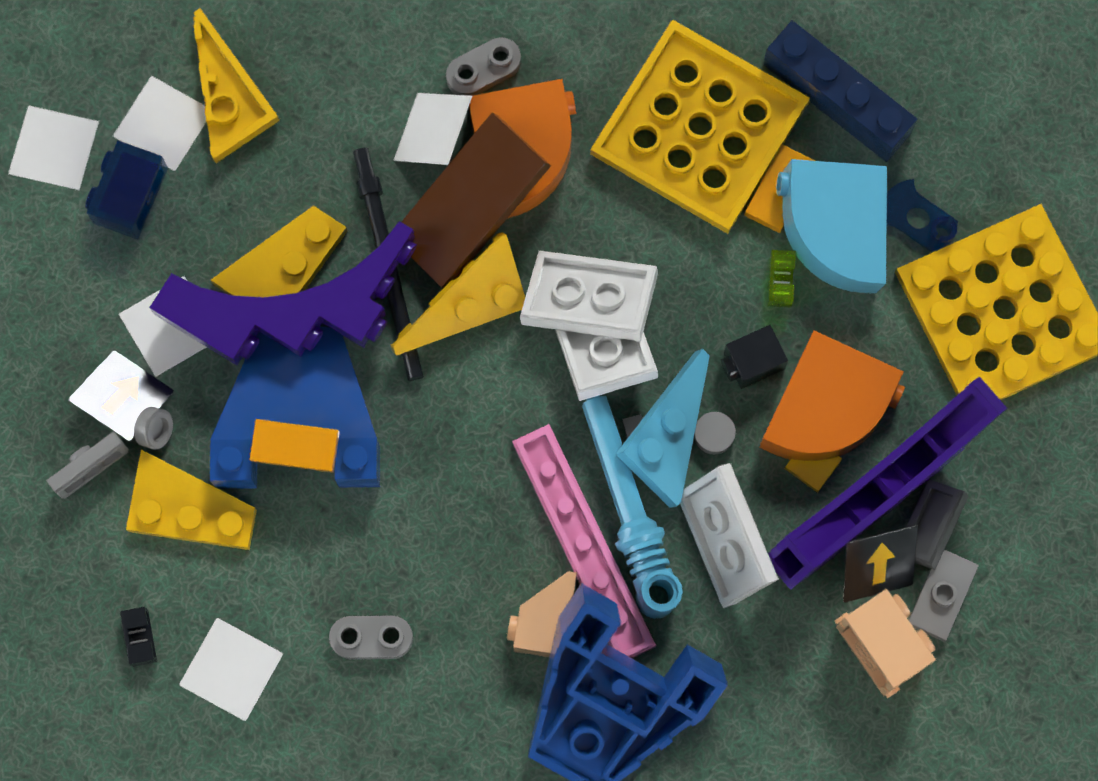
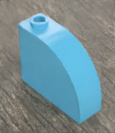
(837, 221)

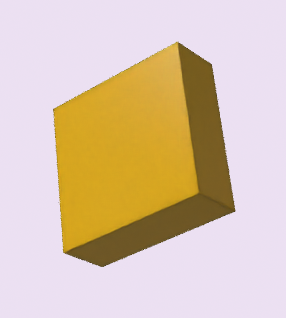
(813, 472)

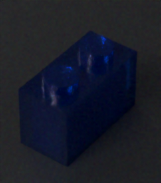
(126, 189)

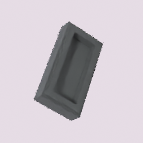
(936, 518)

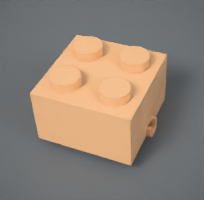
(886, 641)

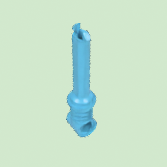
(638, 534)

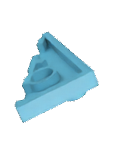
(664, 438)

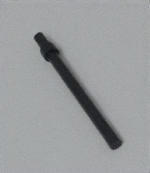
(370, 190)

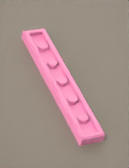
(581, 535)

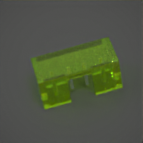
(781, 278)

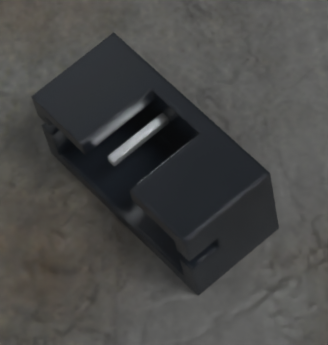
(138, 636)

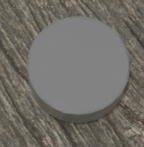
(153, 427)
(714, 433)

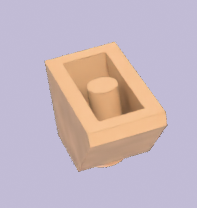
(538, 617)

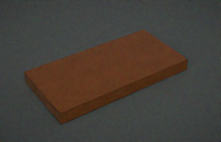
(472, 199)

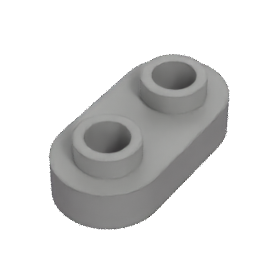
(485, 68)
(370, 637)

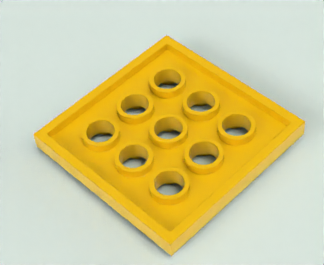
(713, 67)
(994, 247)

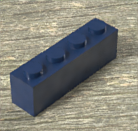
(839, 91)

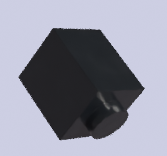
(754, 357)

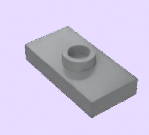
(87, 464)
(943, 595)

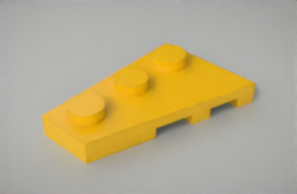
(284, 260)
(186, 508)

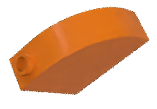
(542, 119)
(831, 402)

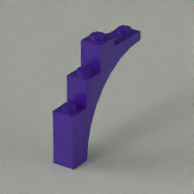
(293, 320)
(886, 484)

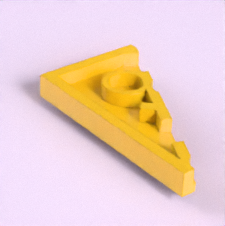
(232, 101)
(481, 294)

